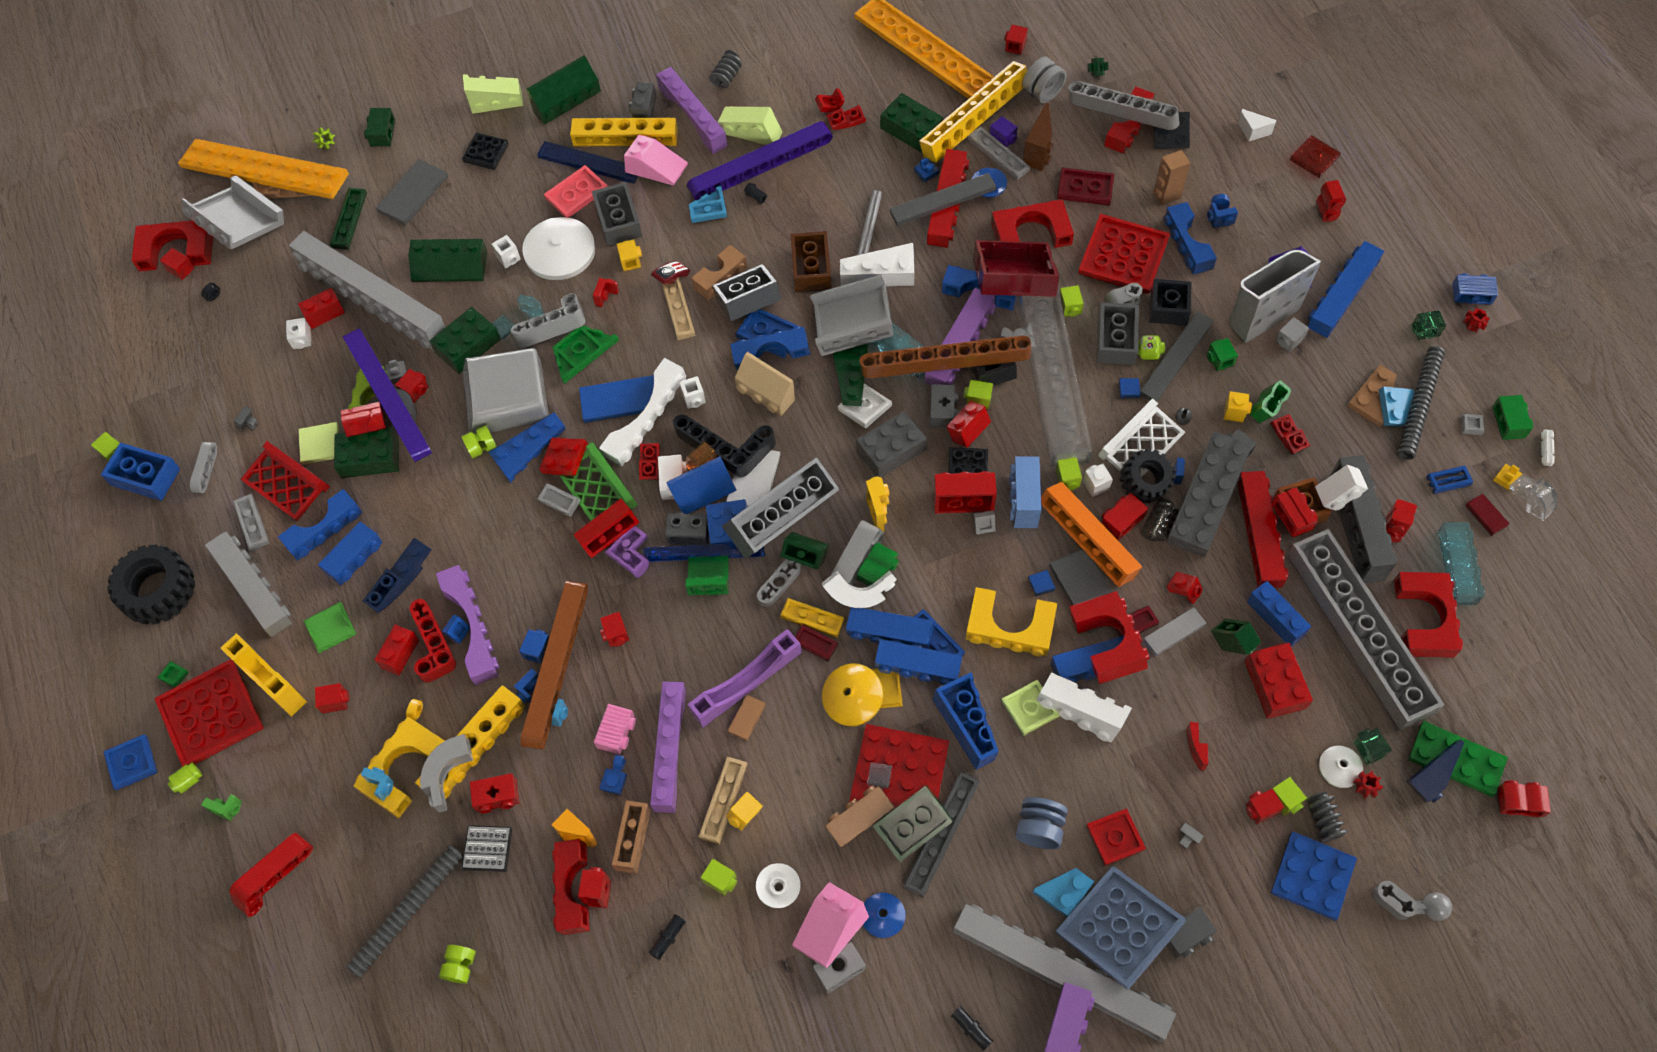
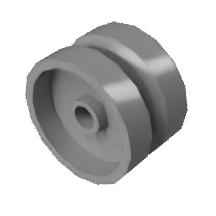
(1044, 79)

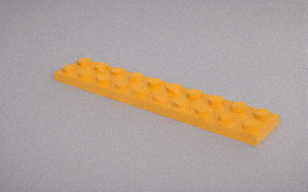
(923, 47)
(264, 168)

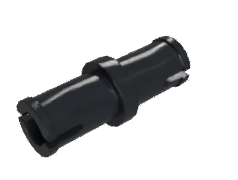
(667, 937)
(972, 1028)

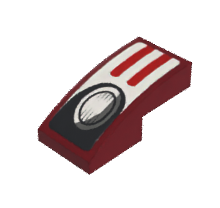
(670, 271)

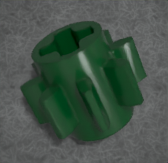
(1098, 66)

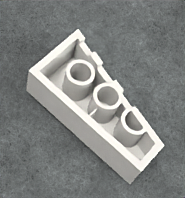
(893, 264)
(1083, 707)

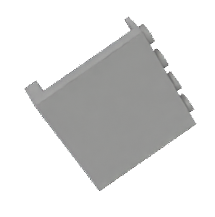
(235, 214)
(852, 315)

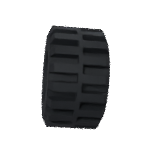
(1157, 465)

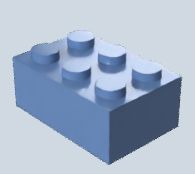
(1025, 492)

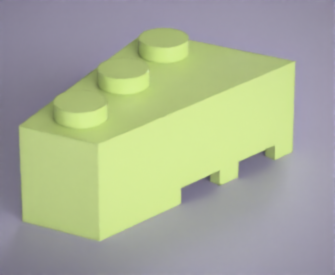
(492, 93)
(751, 124)

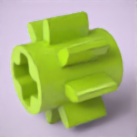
(327, 136)

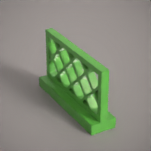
(606, 473)

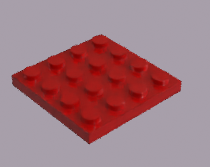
(1124, 253)
(209, 713)
(913, 759)

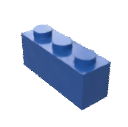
(350, 553)
(1278, 613)

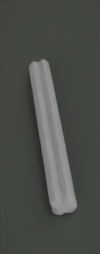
(869, 222)

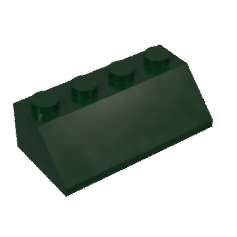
(563, 90)
(447, 260)

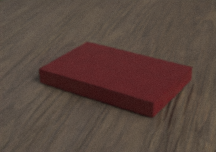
(1085, 186)

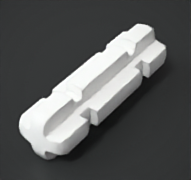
(1547, 447)

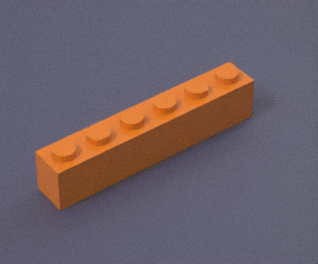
(1090, 534)

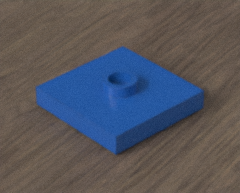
(130, 762)

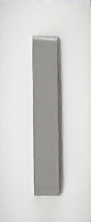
(1124, 105)

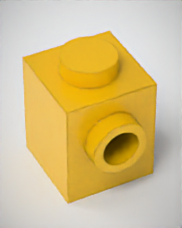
(629, 255)
(1237, 406)
(743, 811)

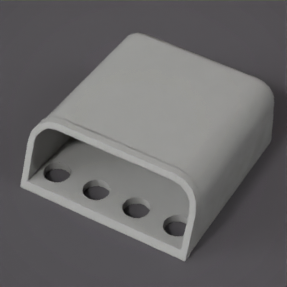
(1272, 293)
(504, 390)

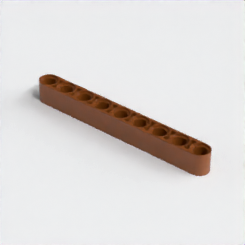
(946, 356)
(554, 665)

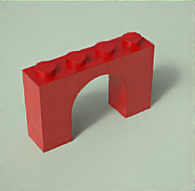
(1049, 214)
(151, 238)
(1438, 591)
(1128, 655)

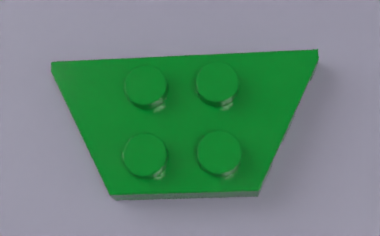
(580, 350)

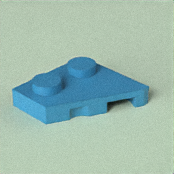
(708, 207)
(1395, 405)
(1065, 891)

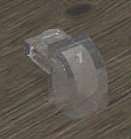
(1539, 495)

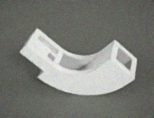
(858, 597)

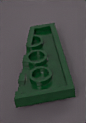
(850, 375)

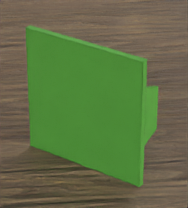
(329, 627)

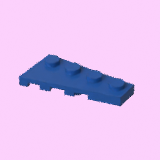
(522, 448)

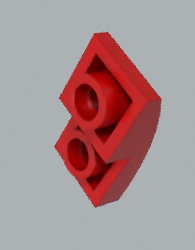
(844, 119)
(1288, 433)
(649, 461)

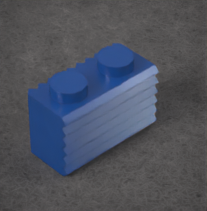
(1474, 289)

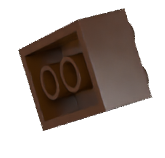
(811, 261)

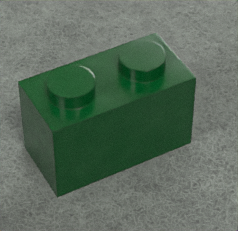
(379, 127)
(804, 550)
(1236, 636)

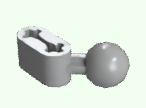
(1434, 905)

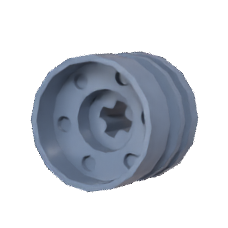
(1041, 823)

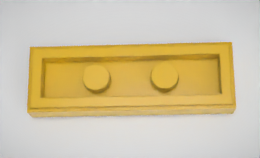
(812, 617)

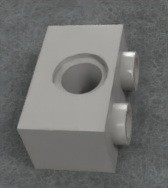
(833, 979)

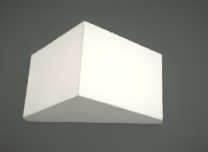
(1255, 125)

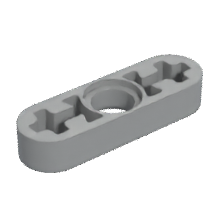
(203, 467)
(779, 573)

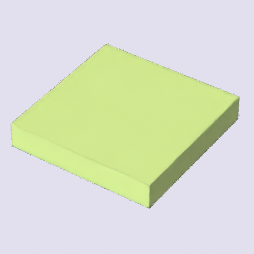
(317, 443)
(1026, 710)

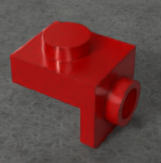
(830, 103)
(1186, 586)

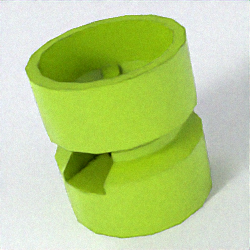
(475, 447)
(457, 963)

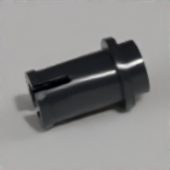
(754, 192)

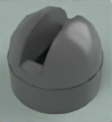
(1187, 419)

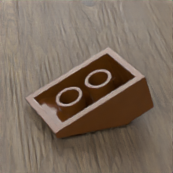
(1038, 142)

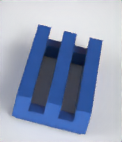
(1438, 489)

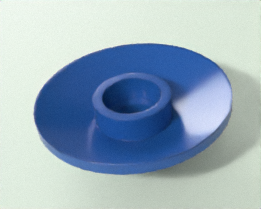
(998, 178)
(884, 926)

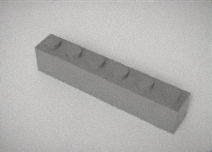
(249, 584)

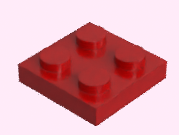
(563, 456)
(1115, 837)

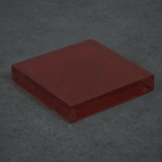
(1315, 156)

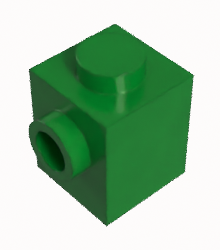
(1222, 354)

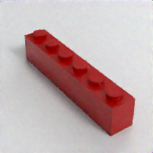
(942, 221)
(1261, 529)

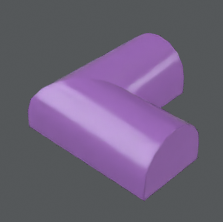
(625, 554)

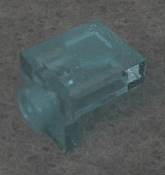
(530, 305)

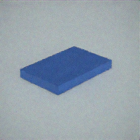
(763, 324)
(701, 486)

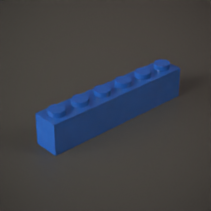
(1345, 289)

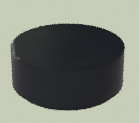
(210, 292)

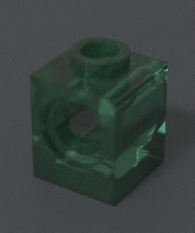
(1428, 325)
(1372, 745)

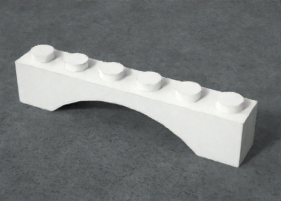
(621, 443)

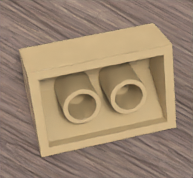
(764, 384)

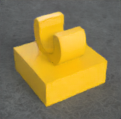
(1507, 476)

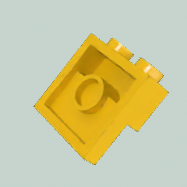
(877, 501)

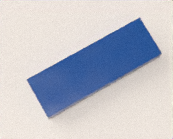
(940, 639)

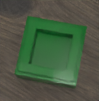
(173, 674)

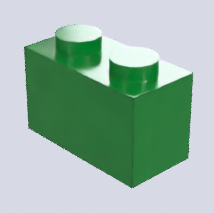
(1512, 417)

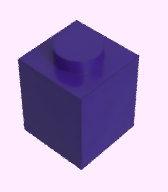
(1004, 131)

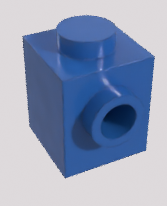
(534, 646)

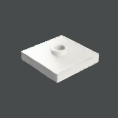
(872, 407)

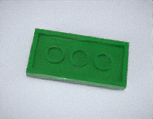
(1476, 764)

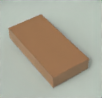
(746, 718)

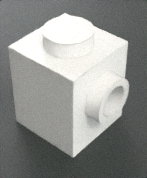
(506, 251)
(298, 333)
(692, 392)
(1097, 480)

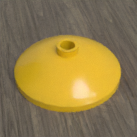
(863, 700)

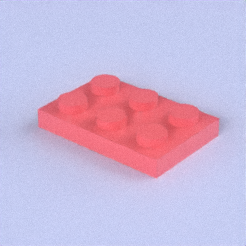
(574, 191)

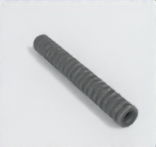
(1421, 403)
(404, 911)

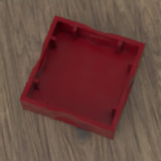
(1015, 268)

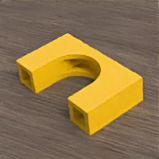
(1033, 639)
(263, 675)
(408, 738)

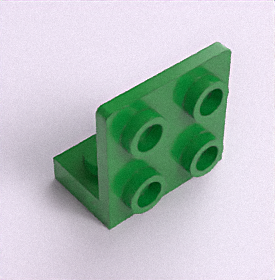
(708, 575)

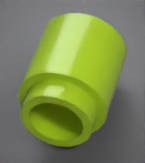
(184, 778)

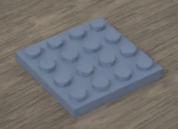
(1120, 927)

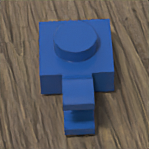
(614, 779)

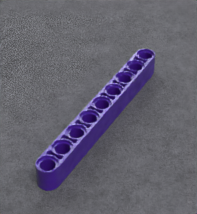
(760, 160)
(387, 395)

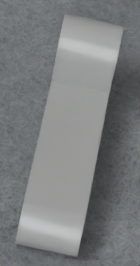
(550, 324)
(857, 550)

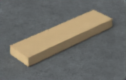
(678, 310)
(723, 800)

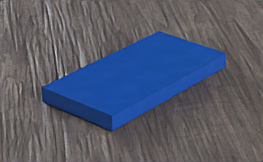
(616, 398)

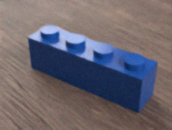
(888, 626)
(917, 662)
(1077, 663)

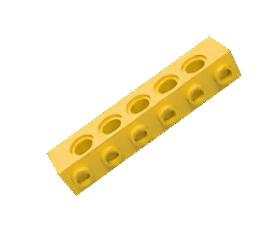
(622, 131)
(473, 730)

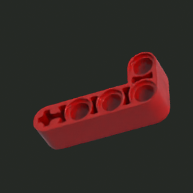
(430, 637)
(249, 888)

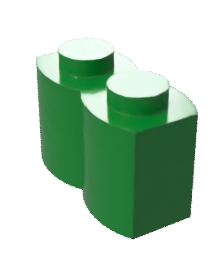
(1270, 401)
(877, 564)

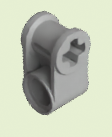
(1124, 296)

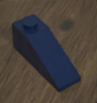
(1434, 776)

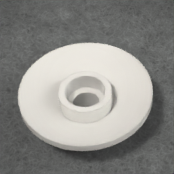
(1332, 770)
(774, 875)

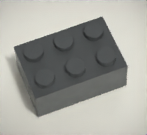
(617, 213)
(747, 292)
(1117, 333)
(891, 444)

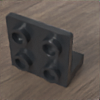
(1174, 138)

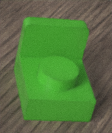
(223, 809)

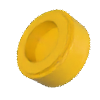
(414, 709)

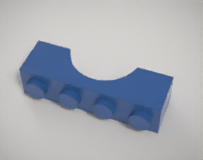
(1197, 255)
(961, 280)
(791, 341)
(302, 540)

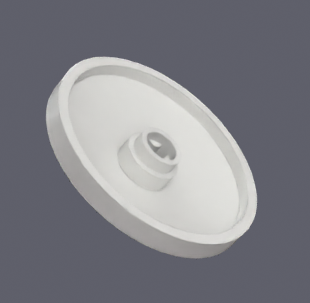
(559, 248)

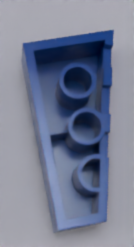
(967, 719)

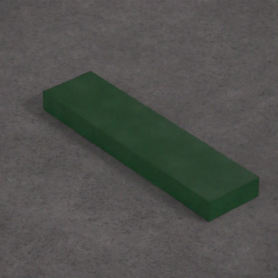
(348, 218)

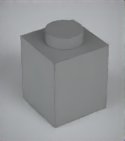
(1292, 334)

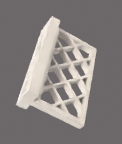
(1128, 432)

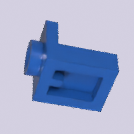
(526, 685)

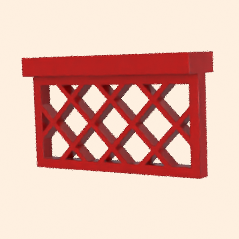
(292, 466)

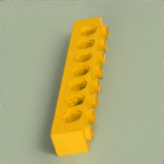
(973, 112)

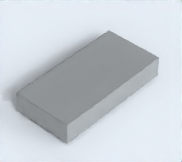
(558, 500)

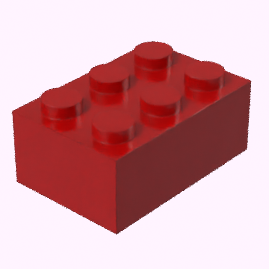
(964, 492)
(1278, 680)

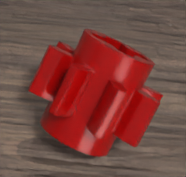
(1476, 320)
(1370, 779)

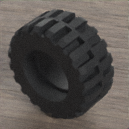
(135, 569)

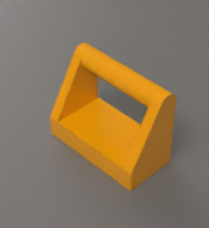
(571, 828)

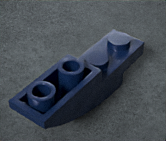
(402, 574)

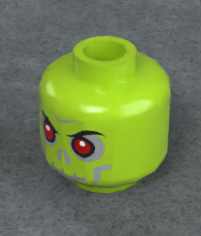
(1150, 347)

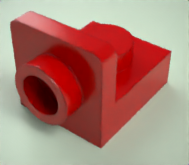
(603, 289)

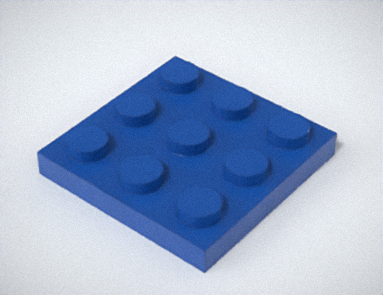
(1313, 875)

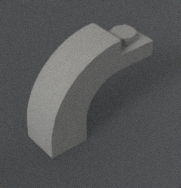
(438, 764)

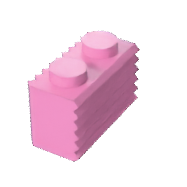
(615, 729)

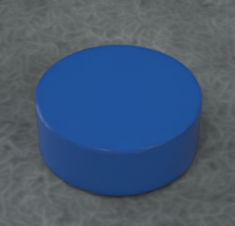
(1221, 200)

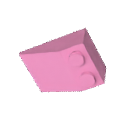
(653, 161)
(830, 924)

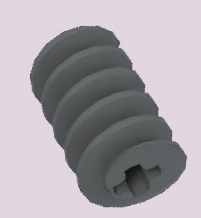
(726, 69)
(1326, 817)

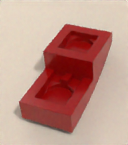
(1198, 750)

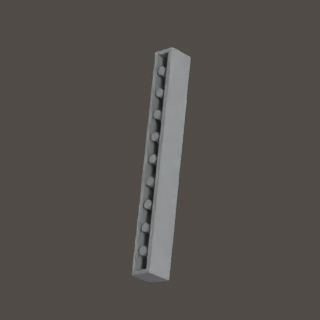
(1056, 968)

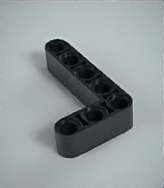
(688, 429)

